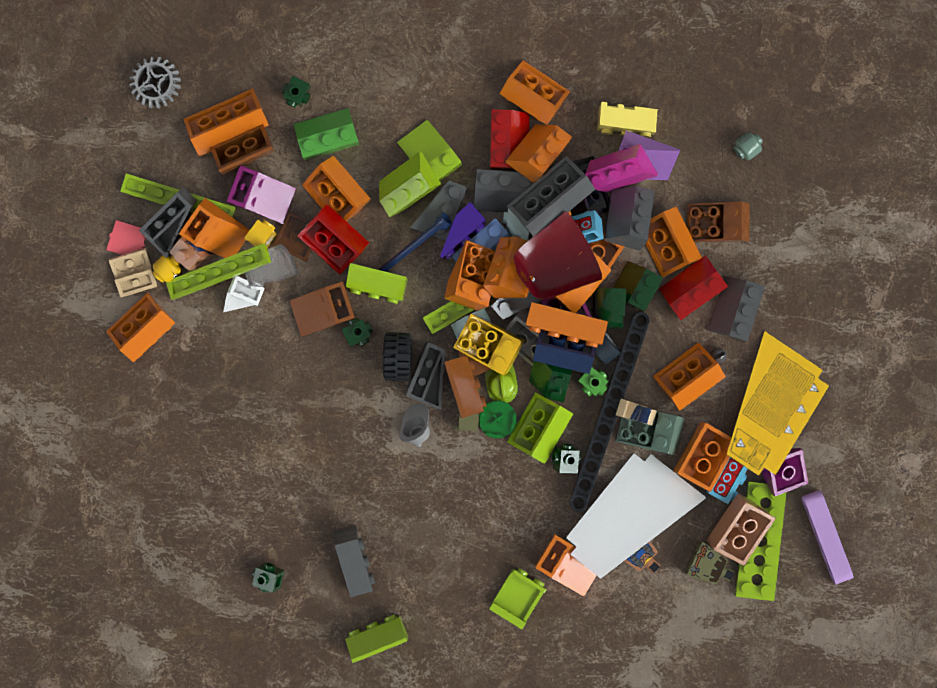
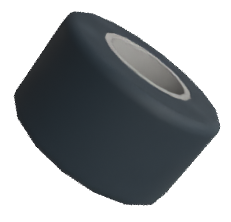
(608, 350)

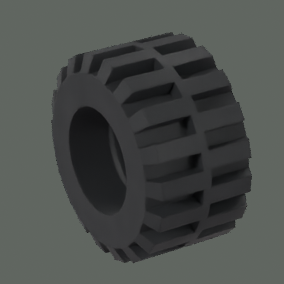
(397, 356)

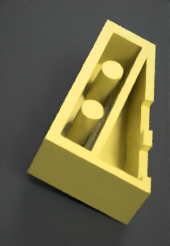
(621, 118)

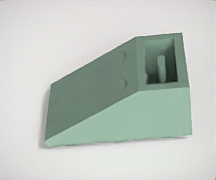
(660, 436)

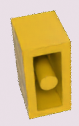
(261, 233)

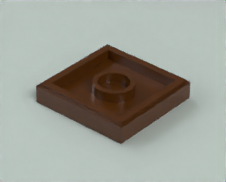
(288, 237)

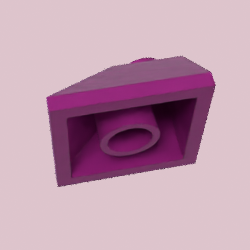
(790, 474)

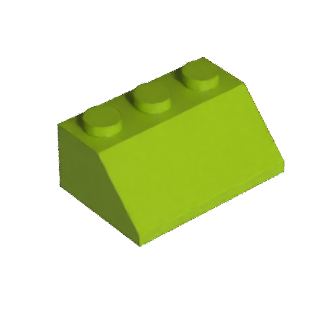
(407, 185)
(376, 283)
(540, 428)
(376, 638)

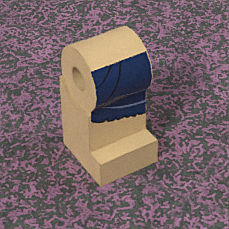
(636, 412)

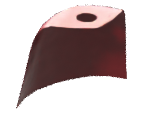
(550, 255)

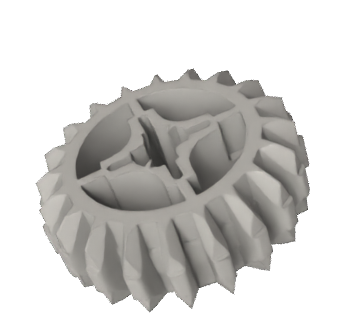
(162, 97)

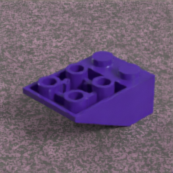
(464, 226)

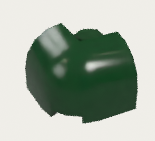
(609, 306)

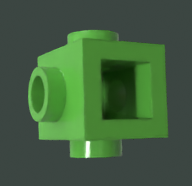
(586, 380)

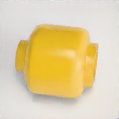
(166, 269)

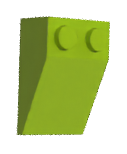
(434, 148)

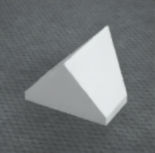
(242, 295)

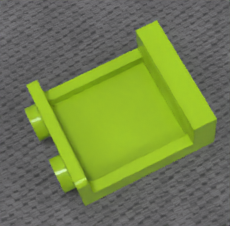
(517, 597)

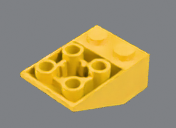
(489, 344)

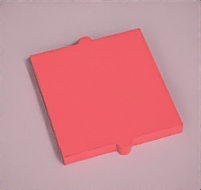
(125, 238)

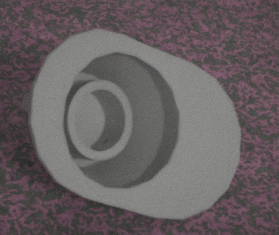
(415, 425)

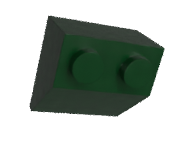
(639, 285)
(550, 380)

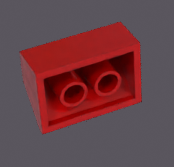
(507, 132)
(333, 239)
(693, 287)

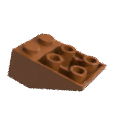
(719, 221)
(322, 309)

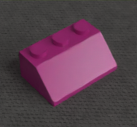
(620, 169)

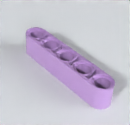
(827, 537)

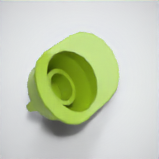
(501, 387)

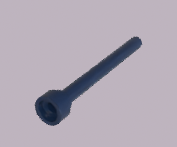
(442, 222)

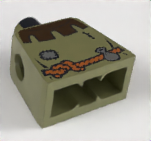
(708, 565)

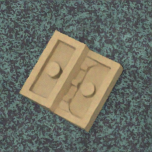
(133, 272)

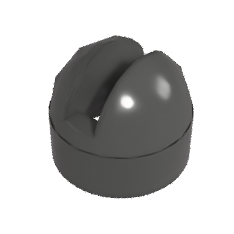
(716, 351)

